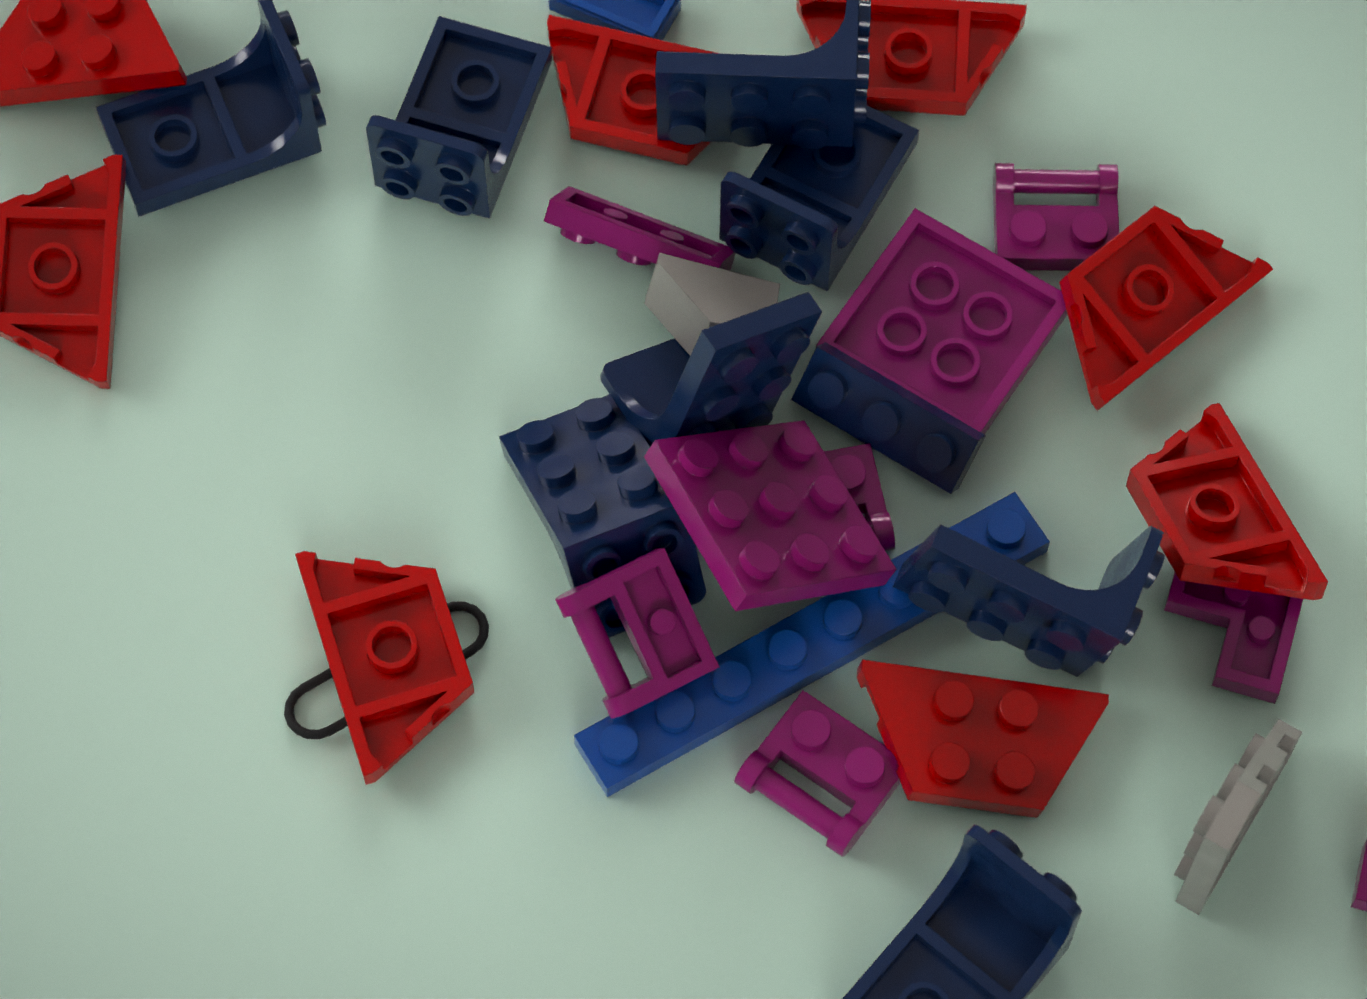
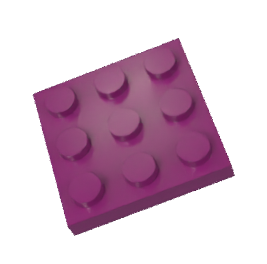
(948, 320)
(769, 514)

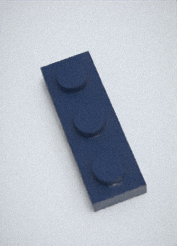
(888, 417)

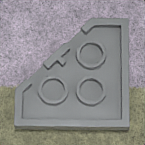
(1232, 813)

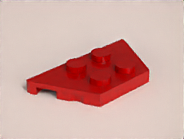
(83, 51)
(925, 51)
(611, 88)
(65, 270)
(1148, 297)
(1222, 514)
(387, 653)
(978, 736)

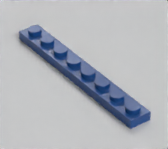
(783, 660)

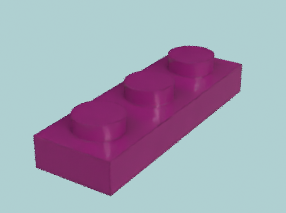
(634, 235)

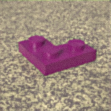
(1256, 634)

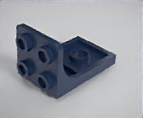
(769, 98)
(459, 118)
(223, 123)
(814, 204)
(726, 380)
(599, 497)
(1027, 609)
(982, 931)

